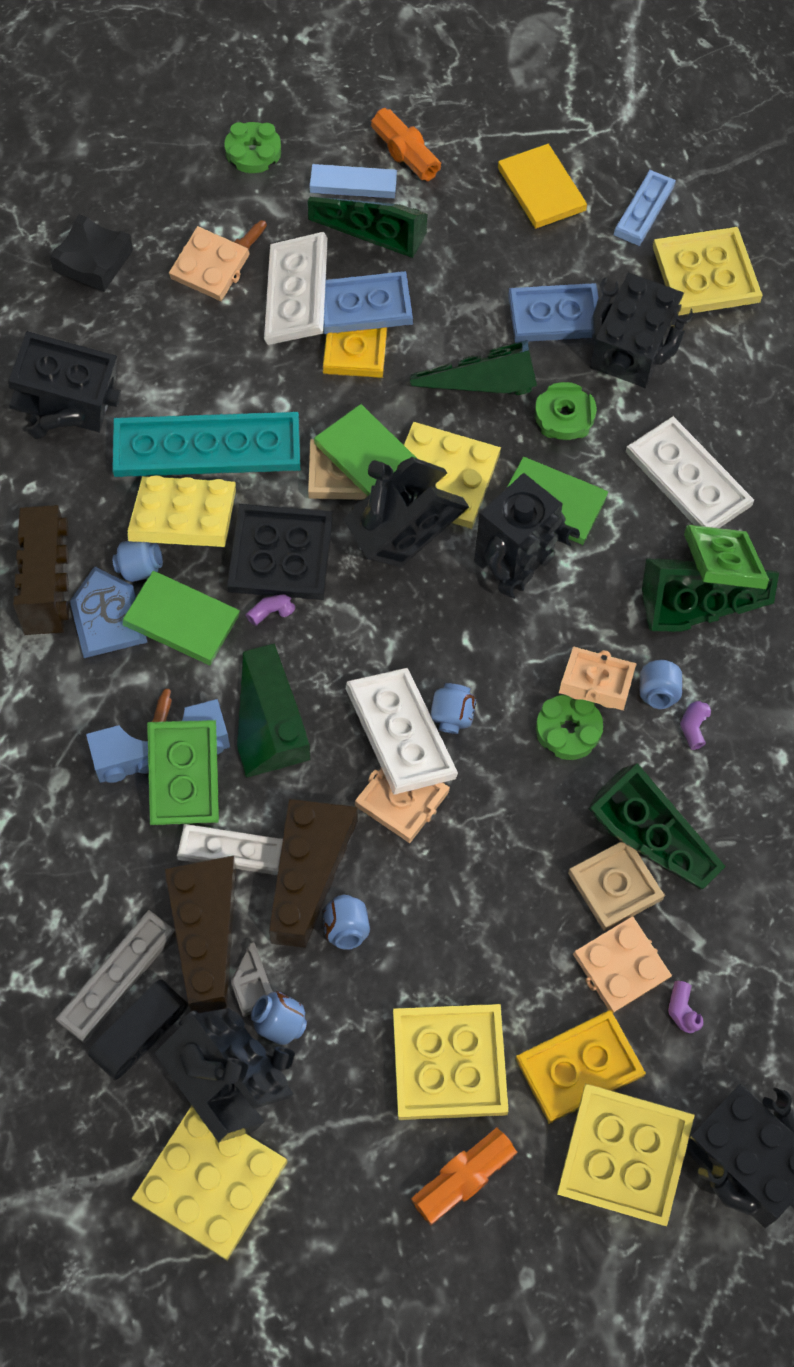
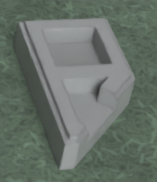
(250, 980)

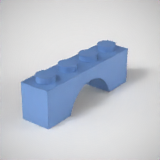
(120, 755)

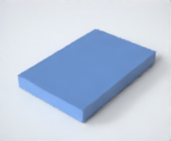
(367, 302)
(552, 311)

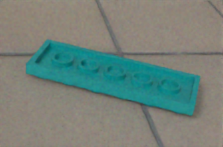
(206, 444)

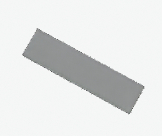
(116, 976)

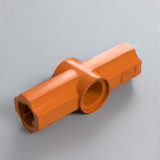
(406, 144)
(463, 1176)

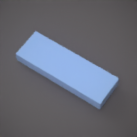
(353, 181)
(644, 207)

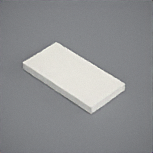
(296, 288)
(689, 475)
(401, 731)

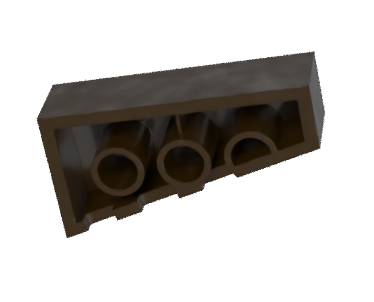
(40, 568)
(309, 858)
(203, 919)

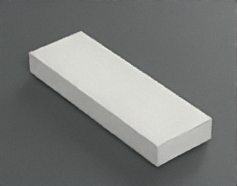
(249, 850)

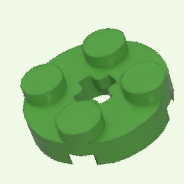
(252, 133)
(561, 426)
(557, 739)

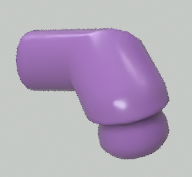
(268, 605)
(691, 722)
(680, 1011)

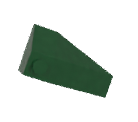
(382, 224)
(502, 371)
(679, 597)
(269, 719)
(647, 821)

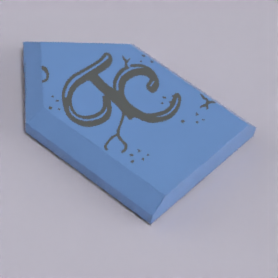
(100, 611)

